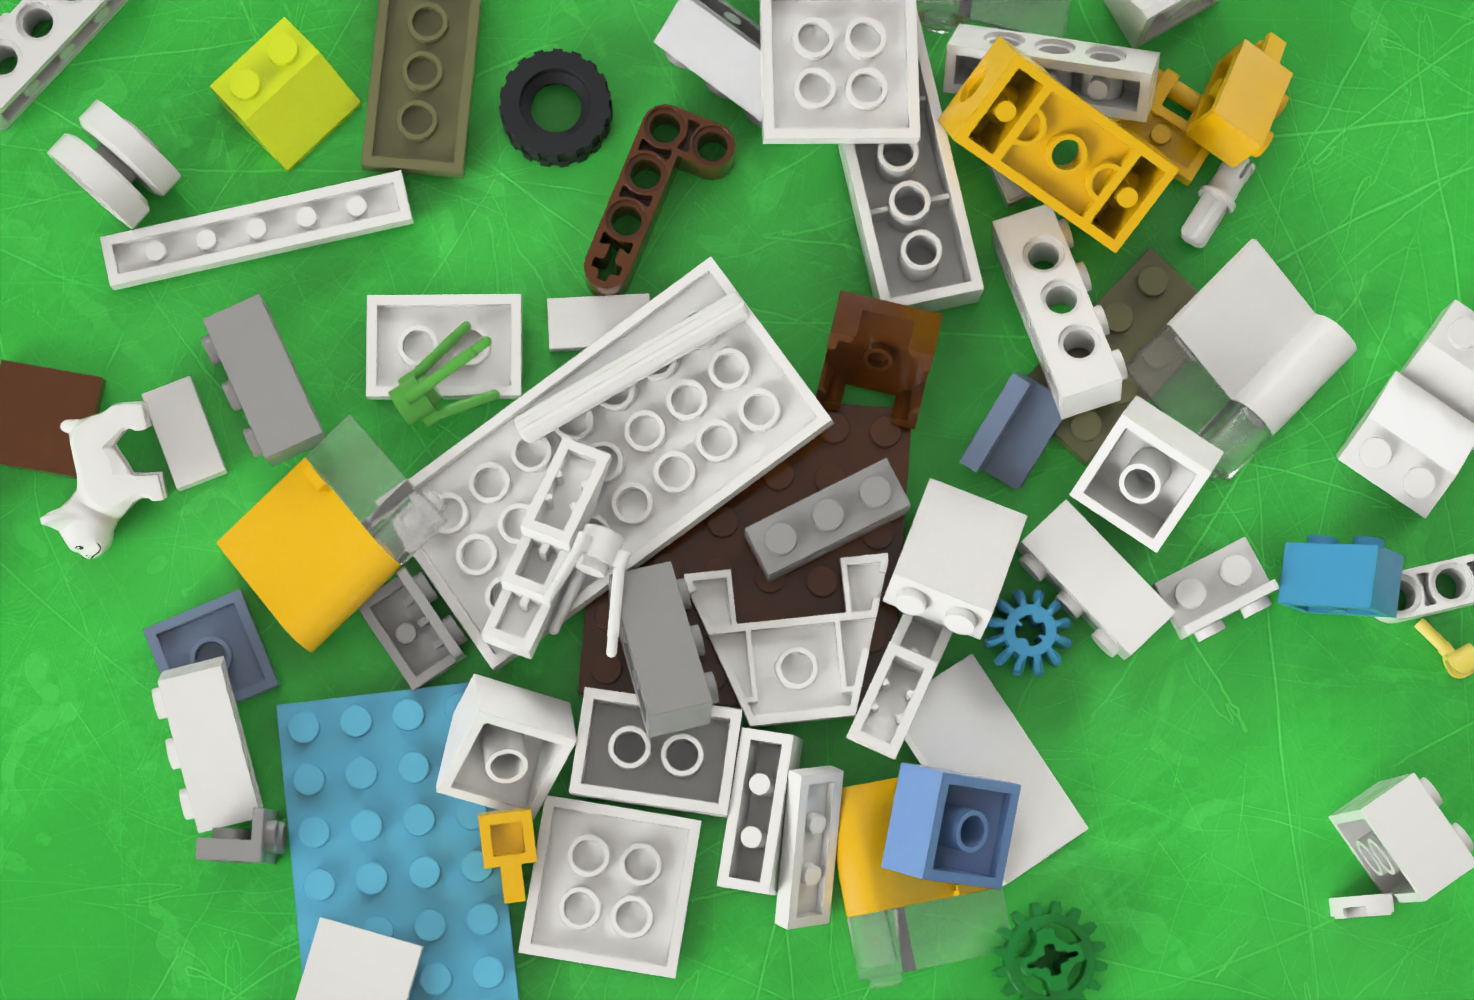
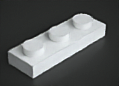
(809, 847)

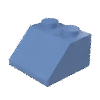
(950, 826)

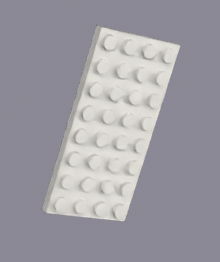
(675, 443)

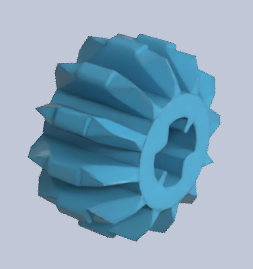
(1036, 617)

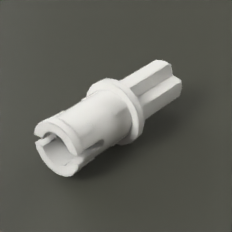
(1215, 202)

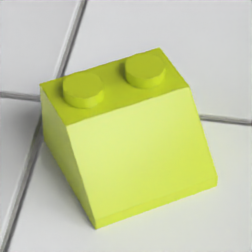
(285, 95)

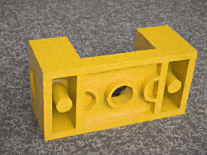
(1018, 113)

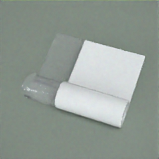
(1240, 358)

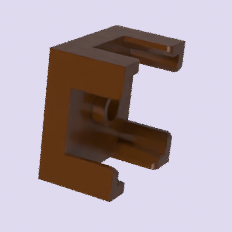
(881, 350)

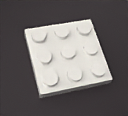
(839, 72)
(610, 886)

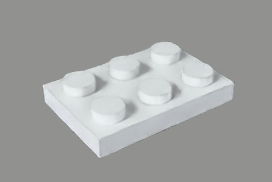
(410, 327)

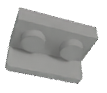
(243, 846)

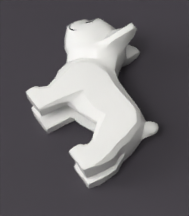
(104, 479)

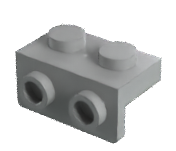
(412, 629)

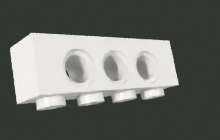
(47, 56)
(1106, 76)
(1073, 382)

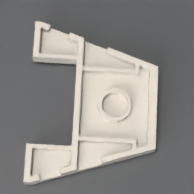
(794, 665)

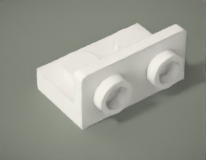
(1215, 589)

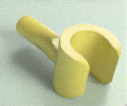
(1457, 662)

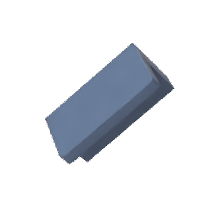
(1014, 431)

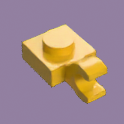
(507, 844)

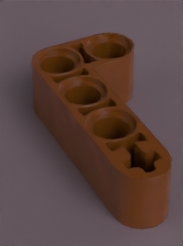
(647, 203)

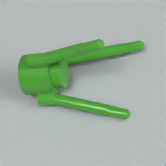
(418, 392)

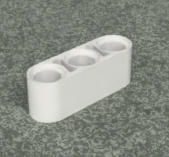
(1421, 591)

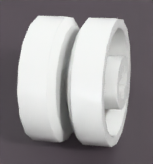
(119, 159)

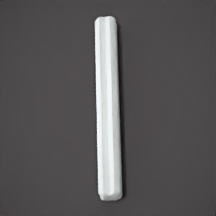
(631, 367)

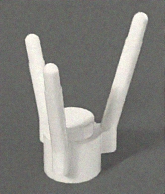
(593, 554)

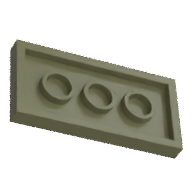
(422, 87)
(1135, 313)

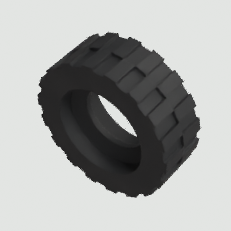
(556, 69)

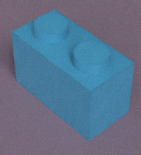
(1341, 577)

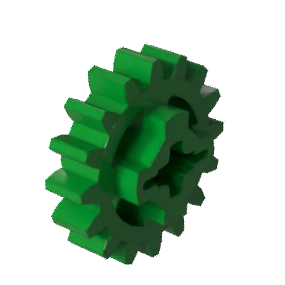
(1043, 934)

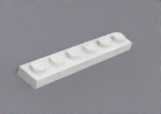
(256, 230)

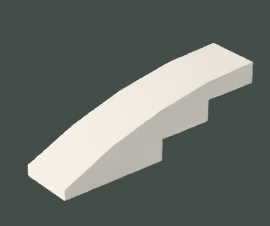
(548, 534)
(899, 685)

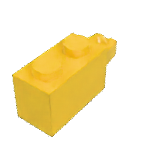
(1242, 101)

